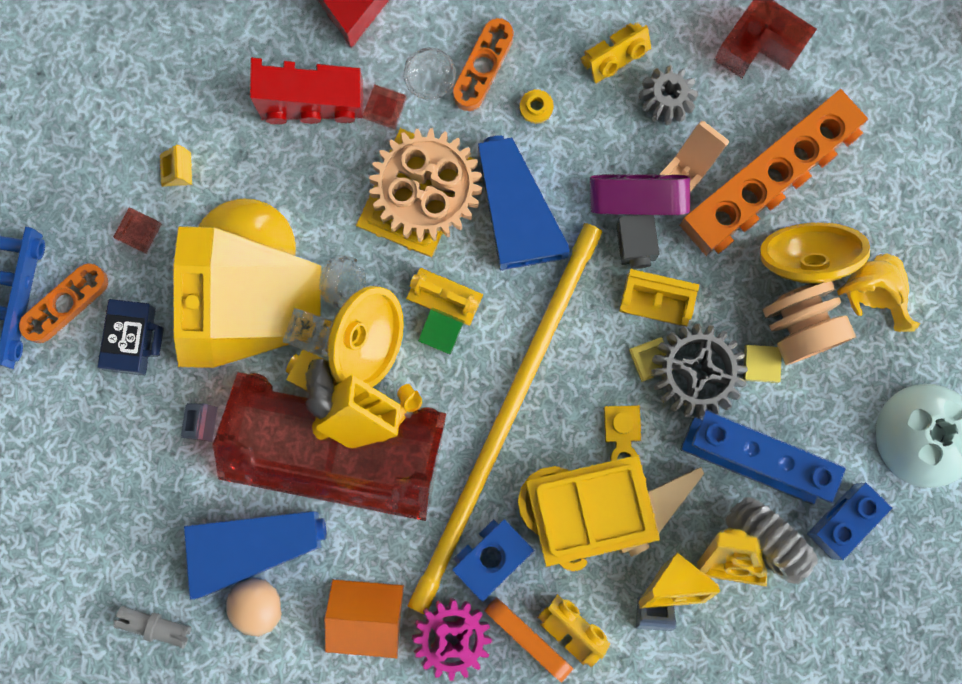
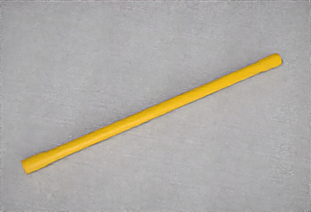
(430, 580)

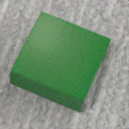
(441, 331)

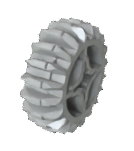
(682, 367)
(780, 544)

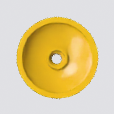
(253, 221)
(815, 252)
(366, 336)

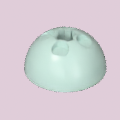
(911, 439)

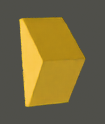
(678, 584)

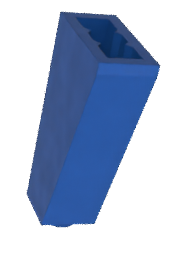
(518, 212)
(240, 549)

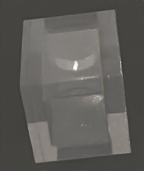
(308, 332)

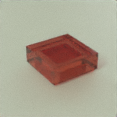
(384, 106)
(137, 230)

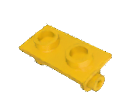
(628, 45)
(445, 295)
(587, 640)

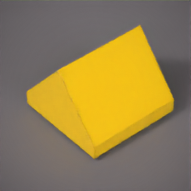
(175, 167)

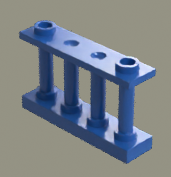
(30, 250)
(762, 458)

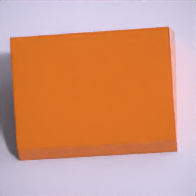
(363, 618)

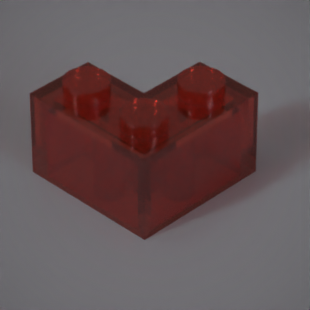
(768, 30)

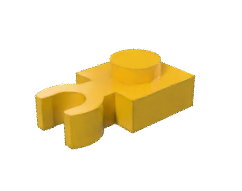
(622, 426)

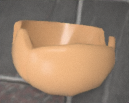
(253, 607)

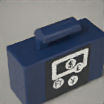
(128, 337)

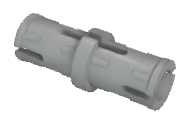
(152, 627)

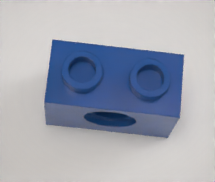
(849, 521)
(485, 580)

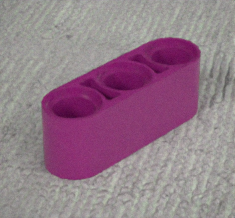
(640, 194)

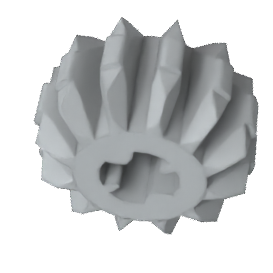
(666, 105)

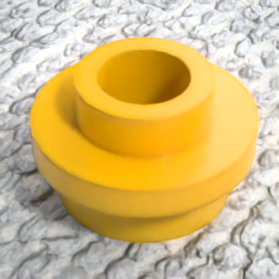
(536, 116)

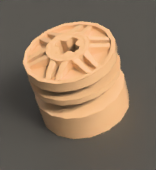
(808, 322)

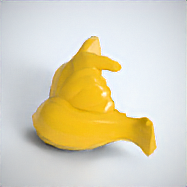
(881, 285)

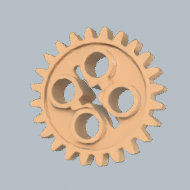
(438, 157)

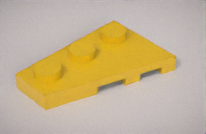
(734, 558)

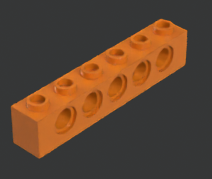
(836, 113)

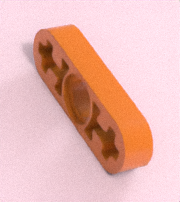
(478, 51)
(49, 301)
(528, 639)

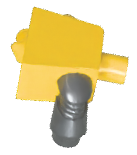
(353, 409)

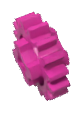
(441, 649)

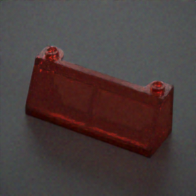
(271, 446)

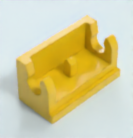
(659, 297)

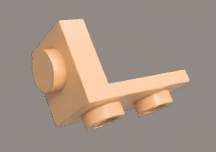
(697, 154)

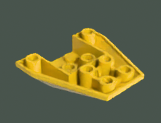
(235, 296)

